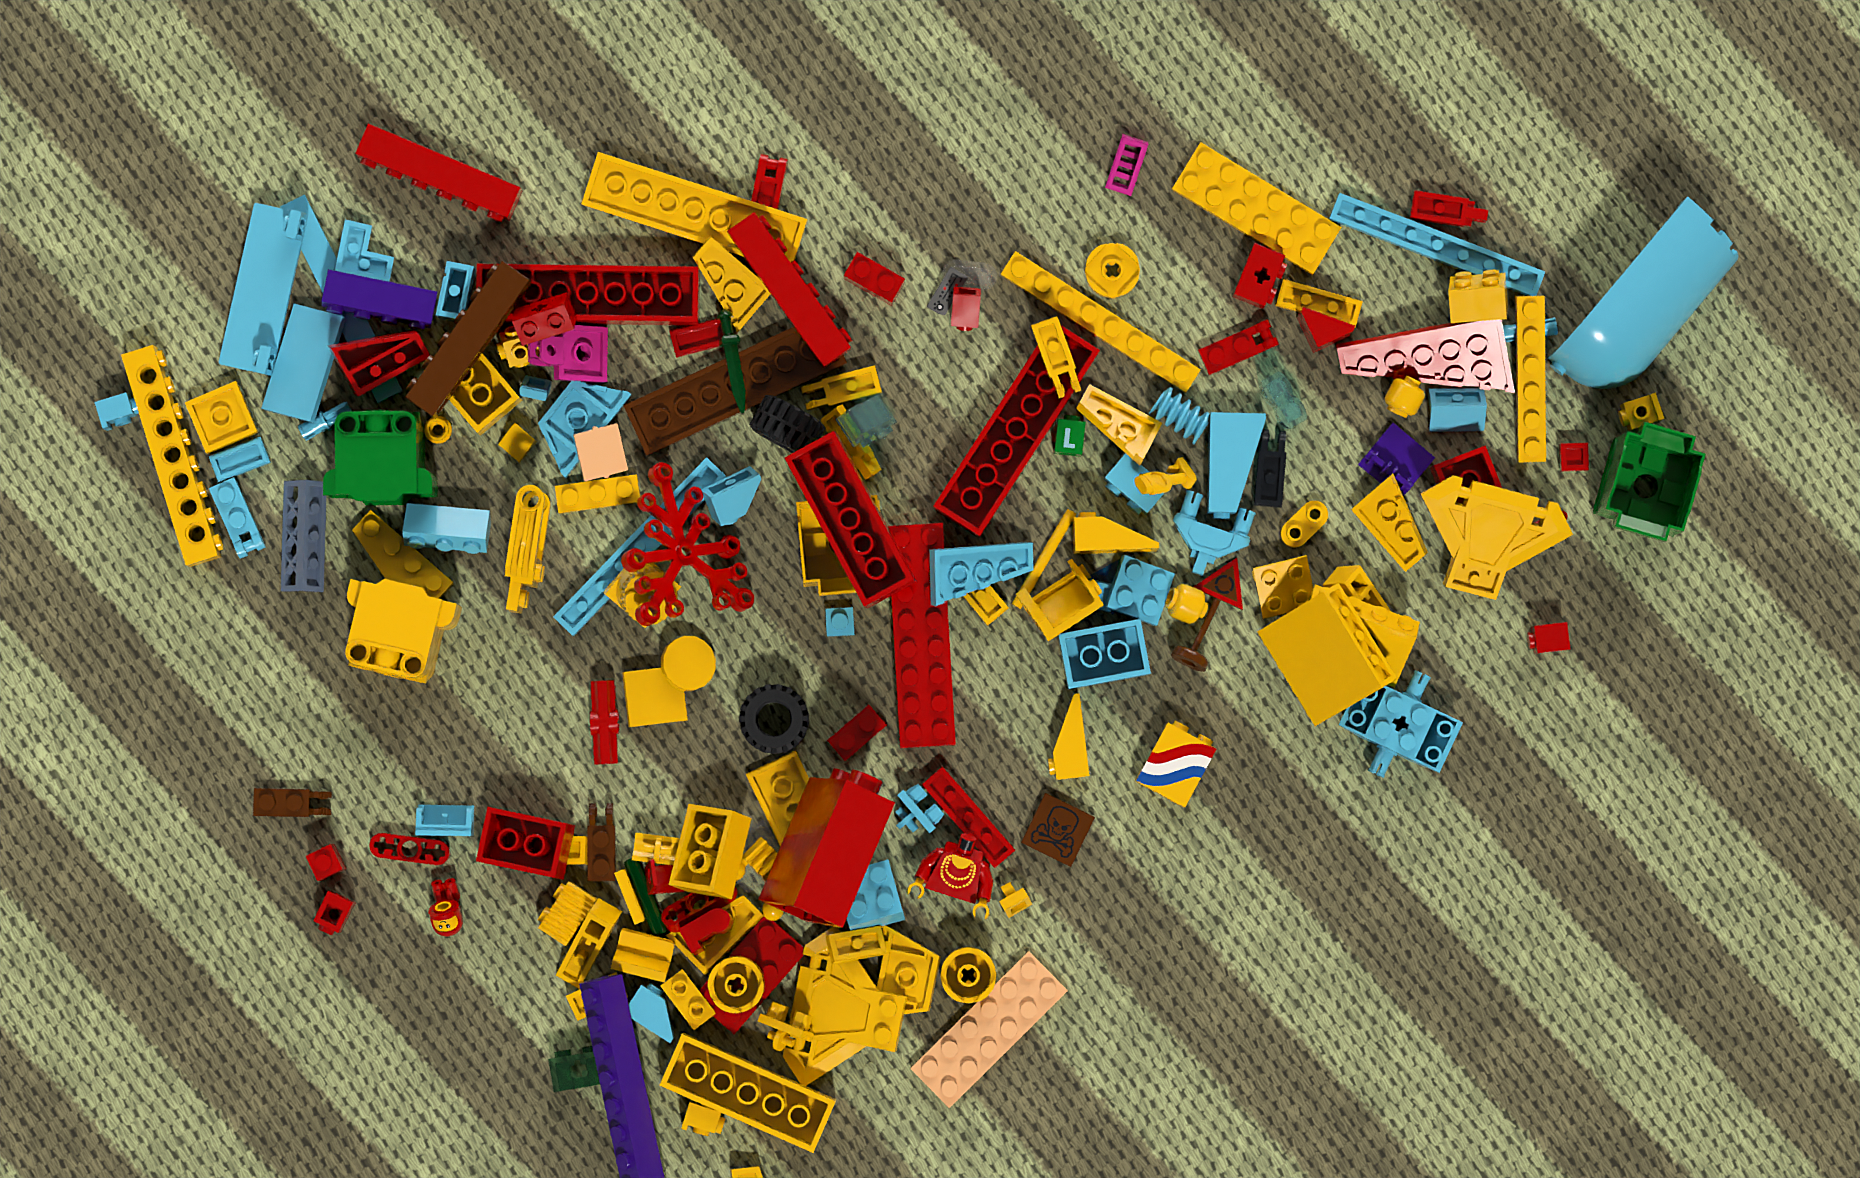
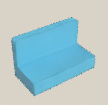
(1457, 409)

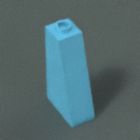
(1230, 456)

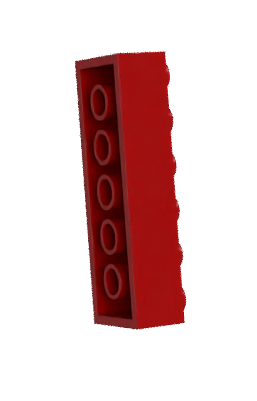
(850, 519)

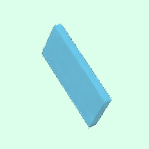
(303, 363)

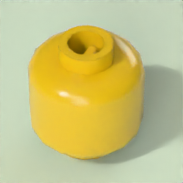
(1404, 397)
(1186, 603)

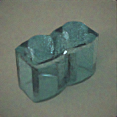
(1279, 394)
(867, 421)

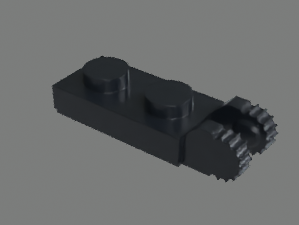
(1270, 472)

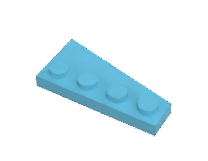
(975, 567)

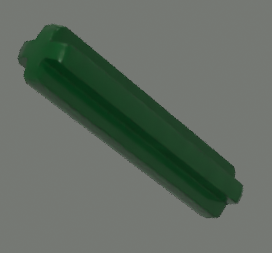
(646, 901)

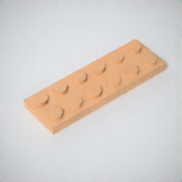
(988, 1029)

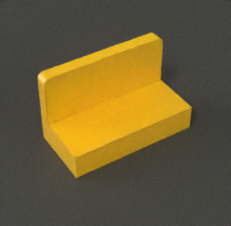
(643, 955)

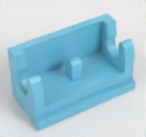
(445, 820)

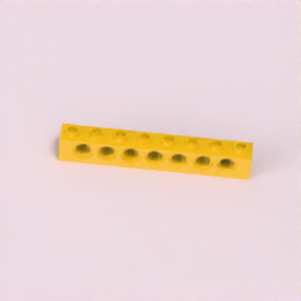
(136, 365)

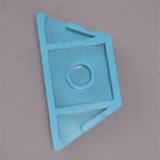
(578, 411)

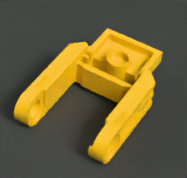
(526, 546)

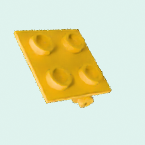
(1283, 585)

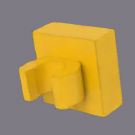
(1015, 900)

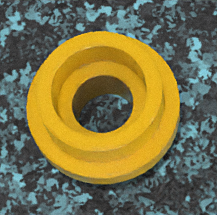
(429, 426)

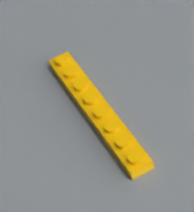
(1100, 322)

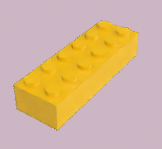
(747, 1092)

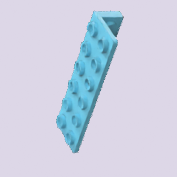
(263, 289)

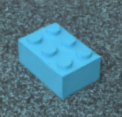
(1104, 654)

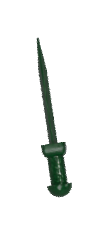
(729, 342)

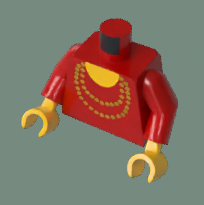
(956, 872)

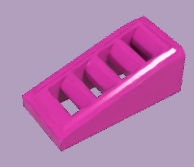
(1128, 140)

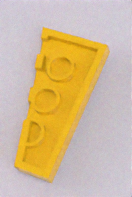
(399, 561)

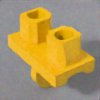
(655, 847)
(776, 1018)

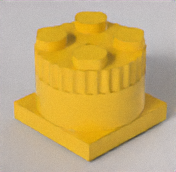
(622, 590)

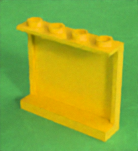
(1327, 654)

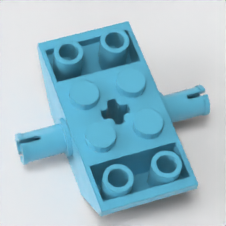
(1426, 734)

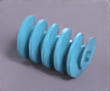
(1180, 414)

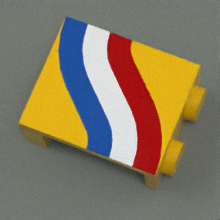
(1176, 763)

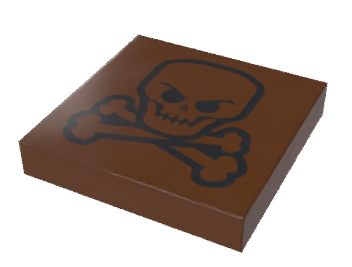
(1058, 829)

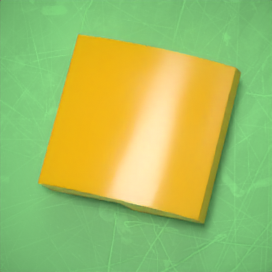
(652, 698)

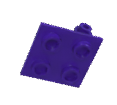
(1396, 455)

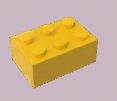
(484, 396)
(710, 851)

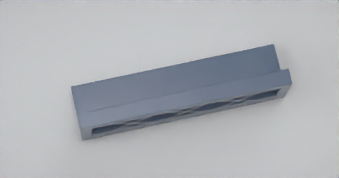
(308, 536)

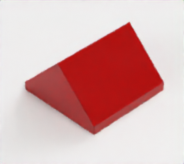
(1322, 329)

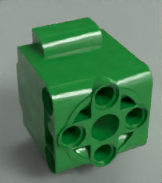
(379, 458)
(1672, 467)

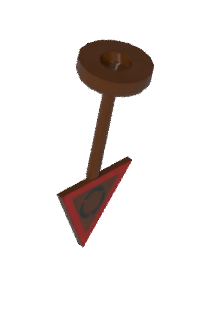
(1223, 586)

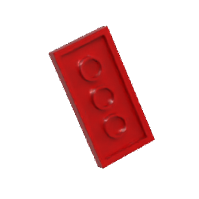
(775, 955)

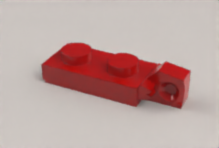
(1445, 209)

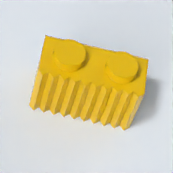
(566, 913)

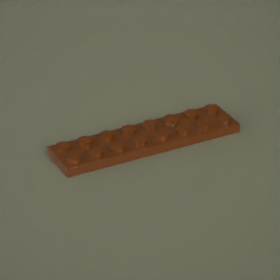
(707, 394)

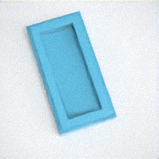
(239, 459)

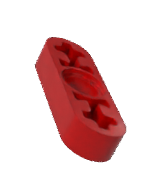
(390, 839)
(687, 902)

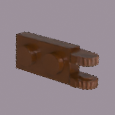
(287, 802)
(601, 846)

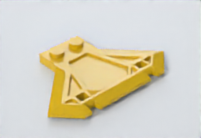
(1490, 532)
(844, 1010)

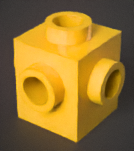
(512, 350)

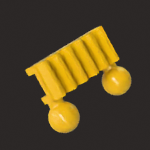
(760, 859)

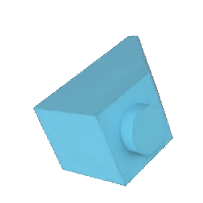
(731, 496)
(652, 1011)

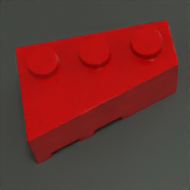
(378, 358)

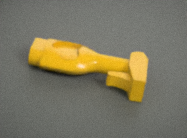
(1160, 482)

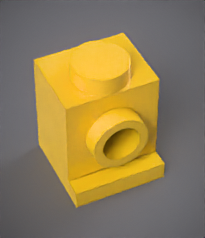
(1629, 417)
(703, 1119)

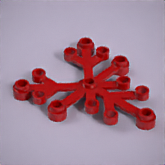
(674, 520)

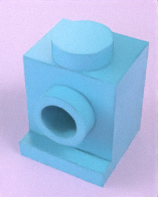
(116, 410)

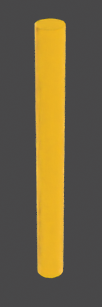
(1046, 554)

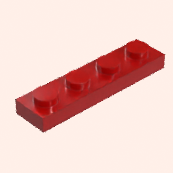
(968, 816)

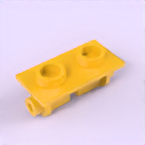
(688, 999)

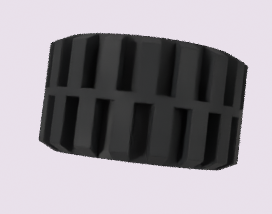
(785, 424)
(774, 694)

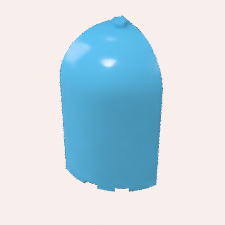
(1648, 302)

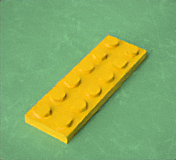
(1256, 208)

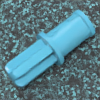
(322, 421)

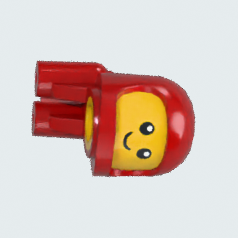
(446, 912)

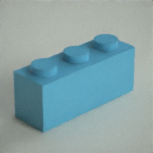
(446, 528)

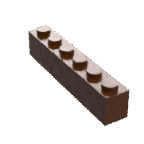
(468, 339)

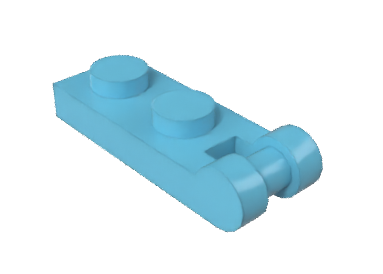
(236, 516)

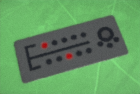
(943, 295)

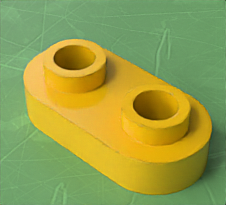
(1304, 523)

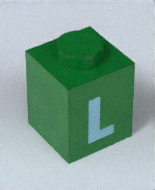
(1070, 436)

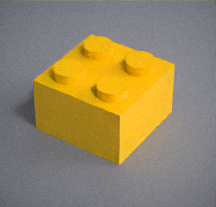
(1478, 296)

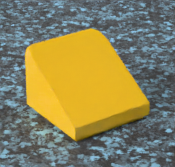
(517, 442)

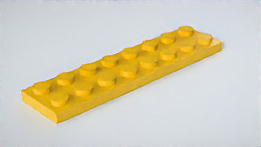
(681, 205)

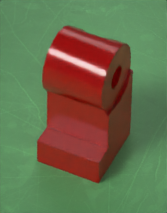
(705, 927)

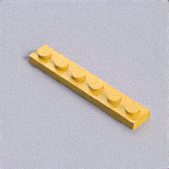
(1530, 378)

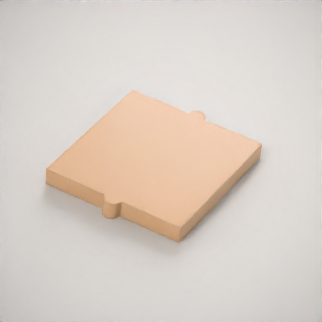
(600, 452)

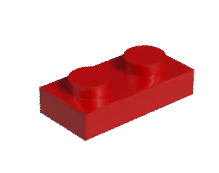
(856, 732)

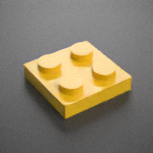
(221, 417)

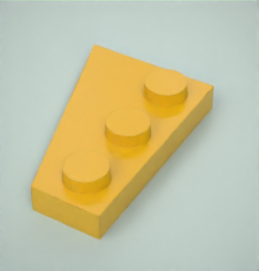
(731, 282)
(1120, 422)
(1391, 523)
(745, 918)

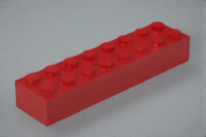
(614, 292)
(1010, 439)
(922, 646)

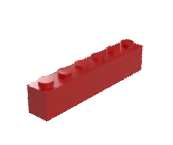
(438, 172)
(789, 290)

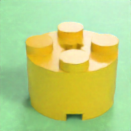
(952, 976)
(721, 990)

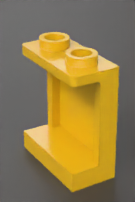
(1063, 602)

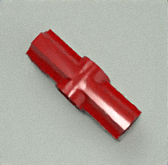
(604, 722)

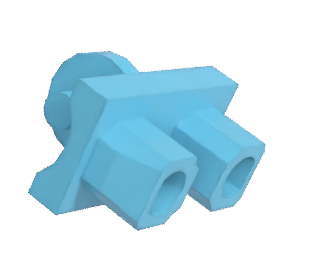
(910, 799)

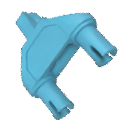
(1207, 541)

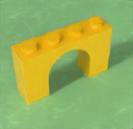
(1392, 631)

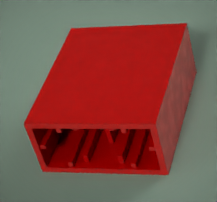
(828, 847)

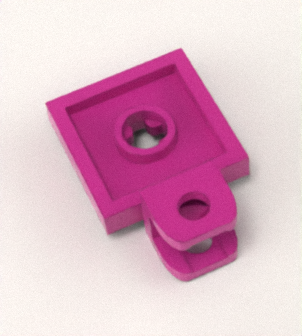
(561, 353)

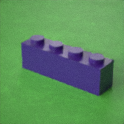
(379, 299)

